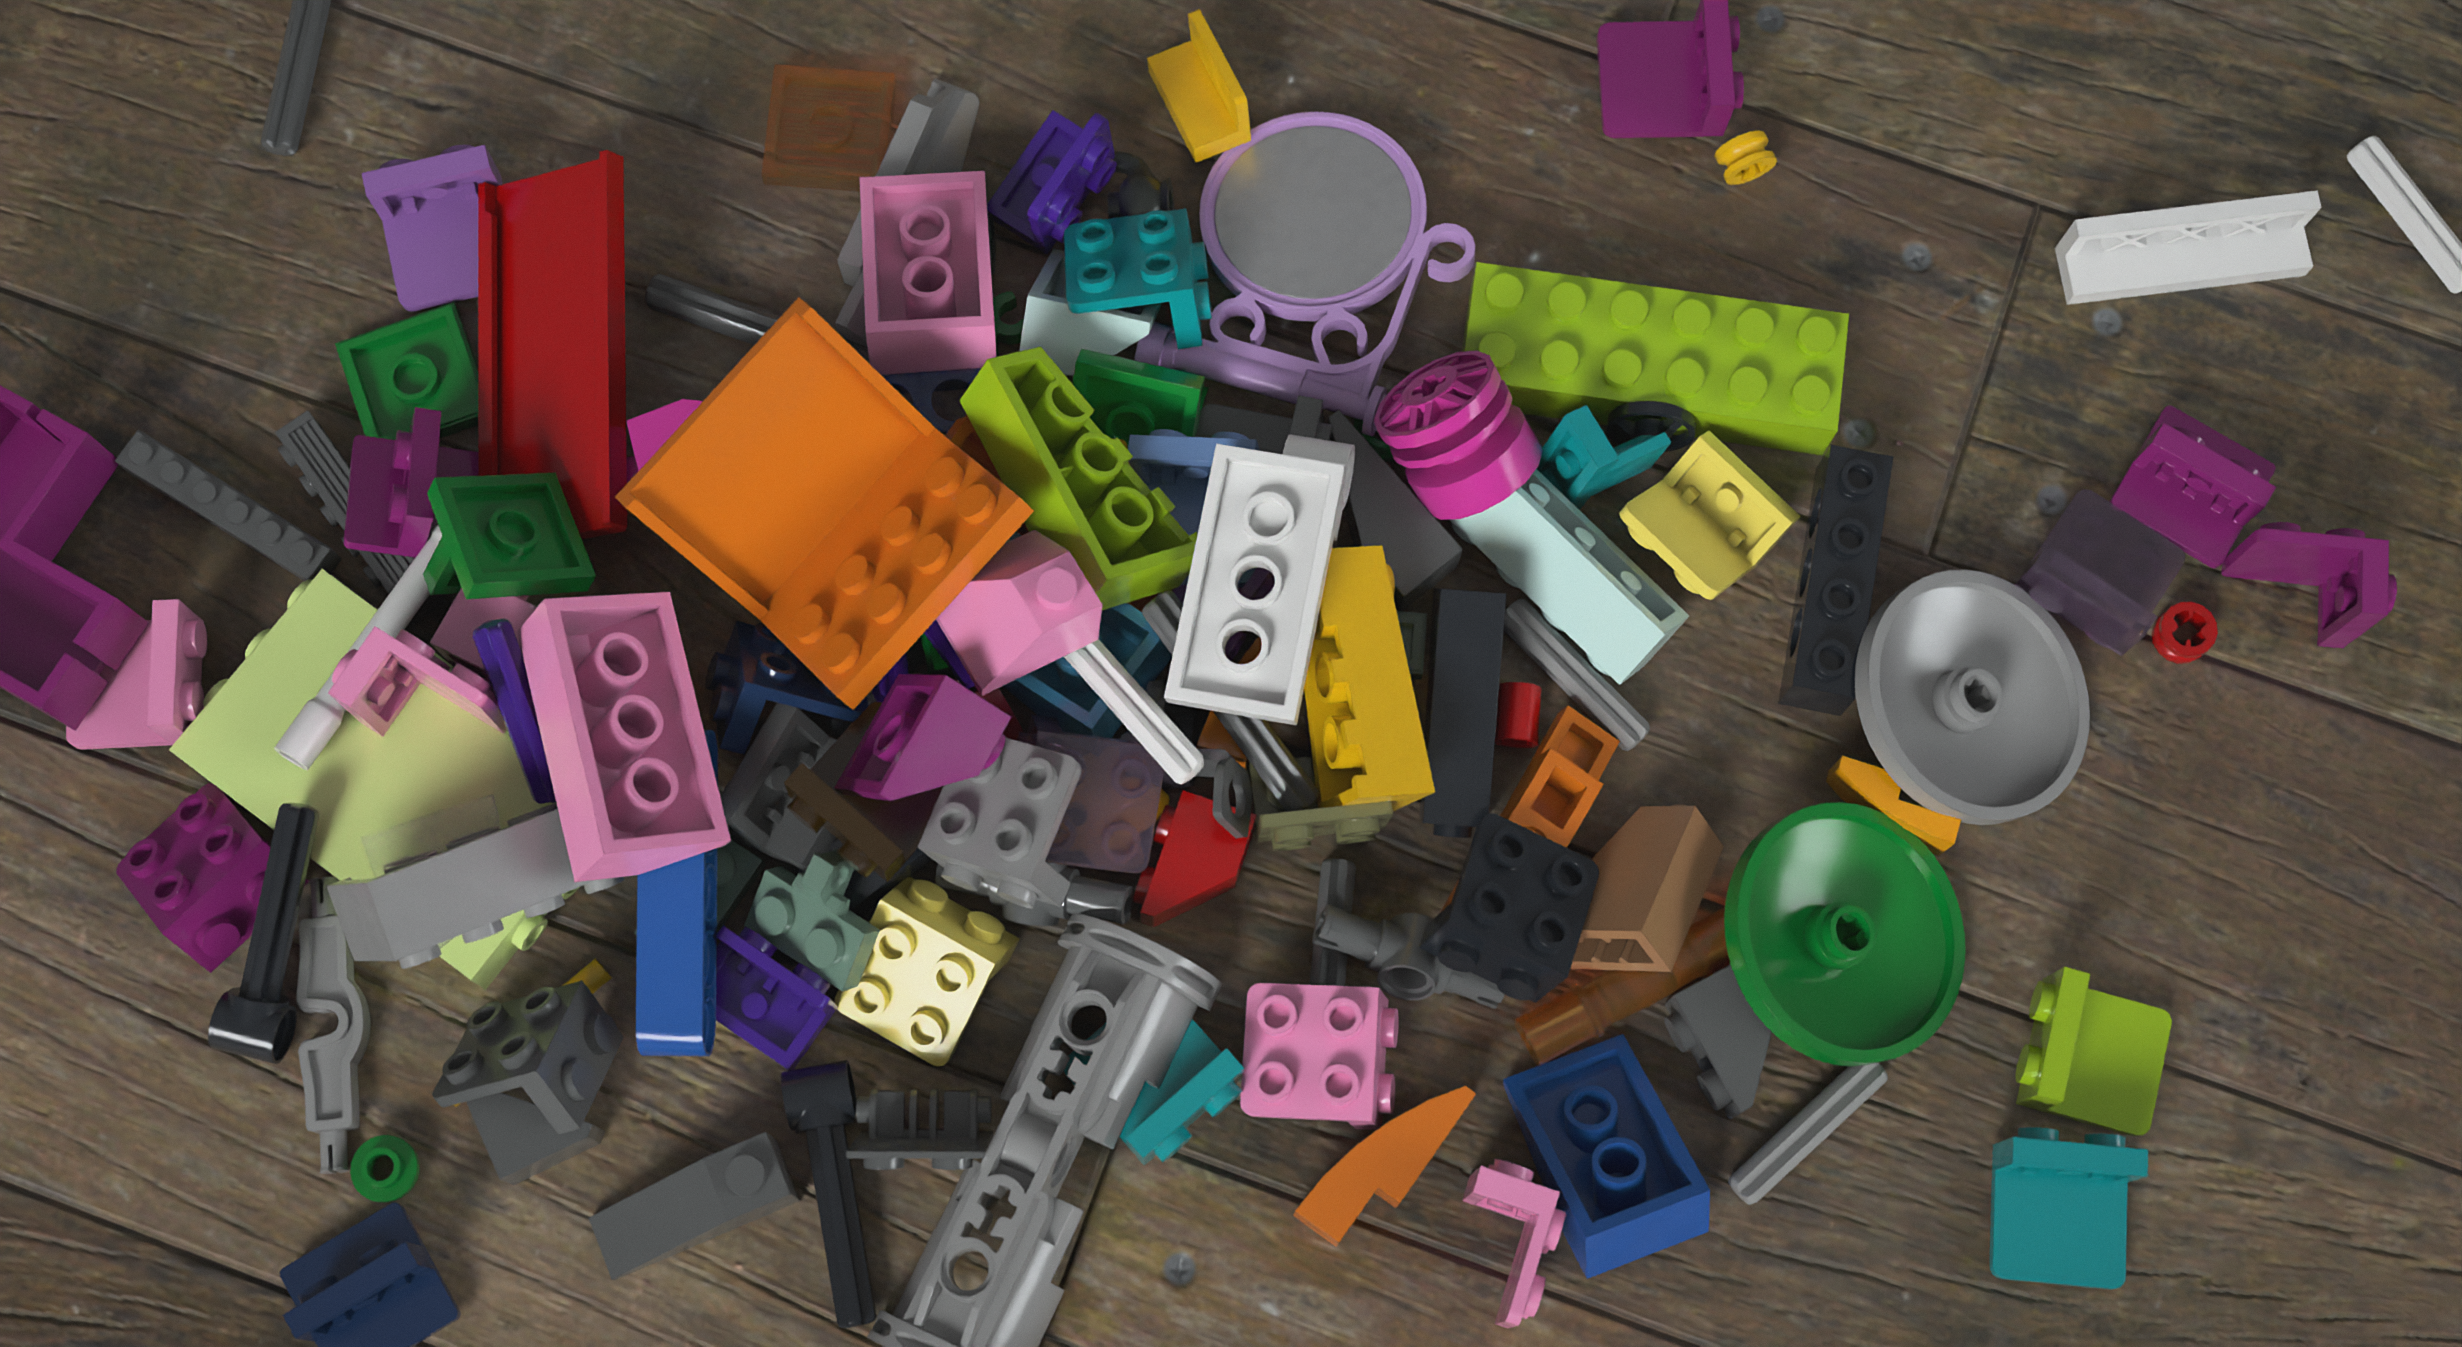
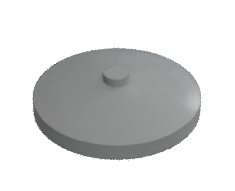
(1972, 697)

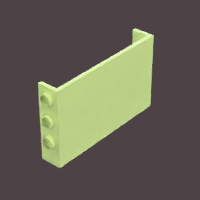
(360, 780)

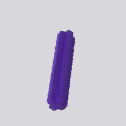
(511, 688)

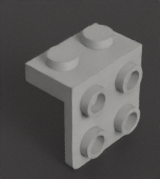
(1004, 824)

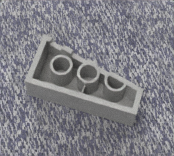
(459, 890)

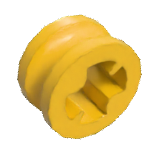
(1745, 157)

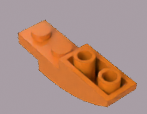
(1560, 779)

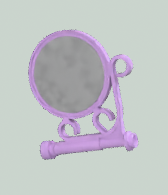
(1311, 229)

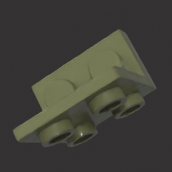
(1297, 828)

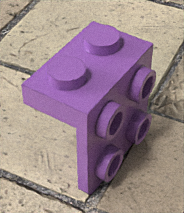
(432, 222)

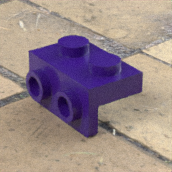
(766, 1002)

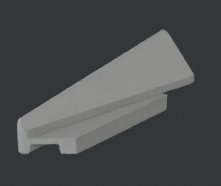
(927, 141)

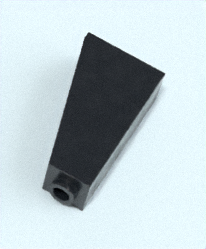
(1462, 707)

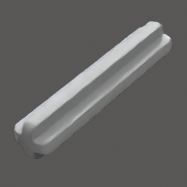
(1574, 675)
(1806, 1131)

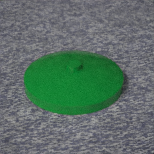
(1844, 934)

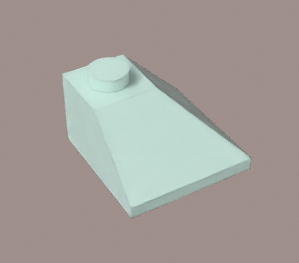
(1065, 333)

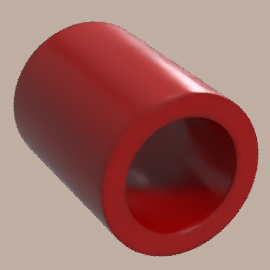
(1518, 715)

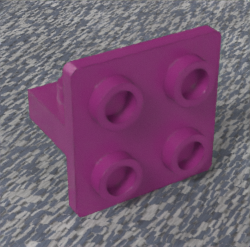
(390, 486)
(2194, 486)

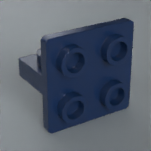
(369, 1287)

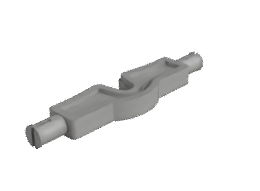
(330, 1060)

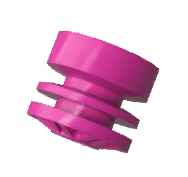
(1458, 435)

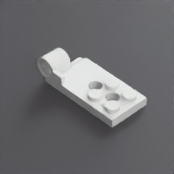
(1269, 516)

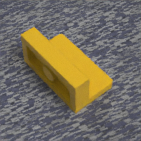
(1202, 92)

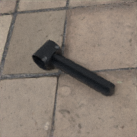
(256, 1016)
(821, 1104)

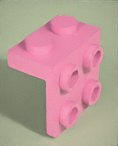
(387, 671)
(154, 688)
(1318, 1053)
(1509, 1191)

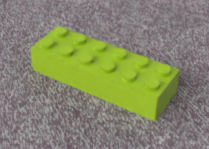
(1733, 363)

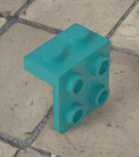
(1139, 264)
(1196, 1082)
(2062, 1208)

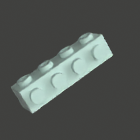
(1575, 576)

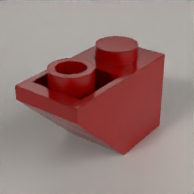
(1195, 861)

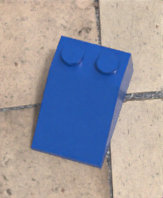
(1610, 1155)

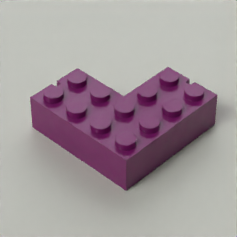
(52, 622)

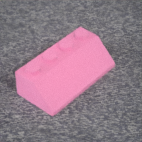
(621, 733)

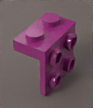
(1670, 75)
(2343, 563)
(200, 876)

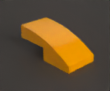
(1874, 788)

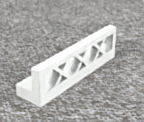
(2186, 247)

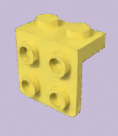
(1709, 518)
(926, 970)

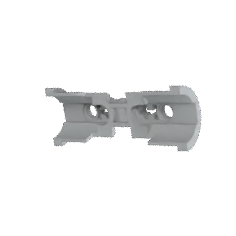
(1148, 1008)

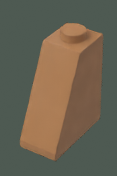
(1648, 890)

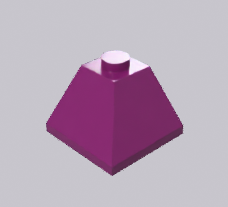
(924, 739)

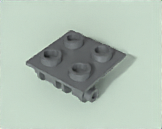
(949, 1147)

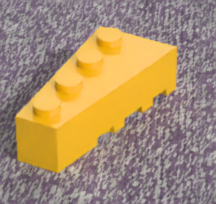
(1361, 690)

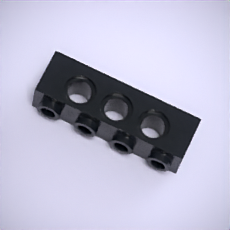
(1835, 579)

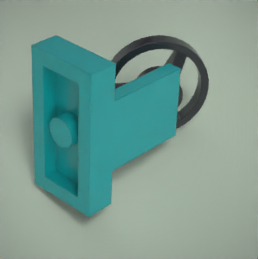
(1585, 463)

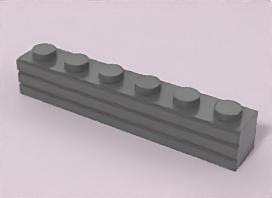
(328, 475)
(226, 507)

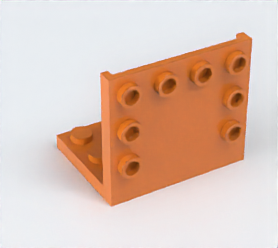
(824, 503)

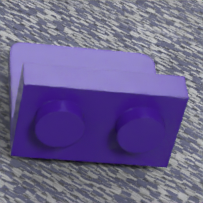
(1054, 179)

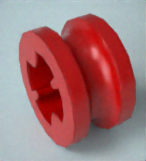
(2166, 625)

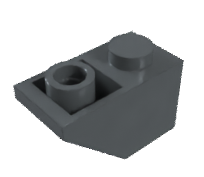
(1722, 1037)

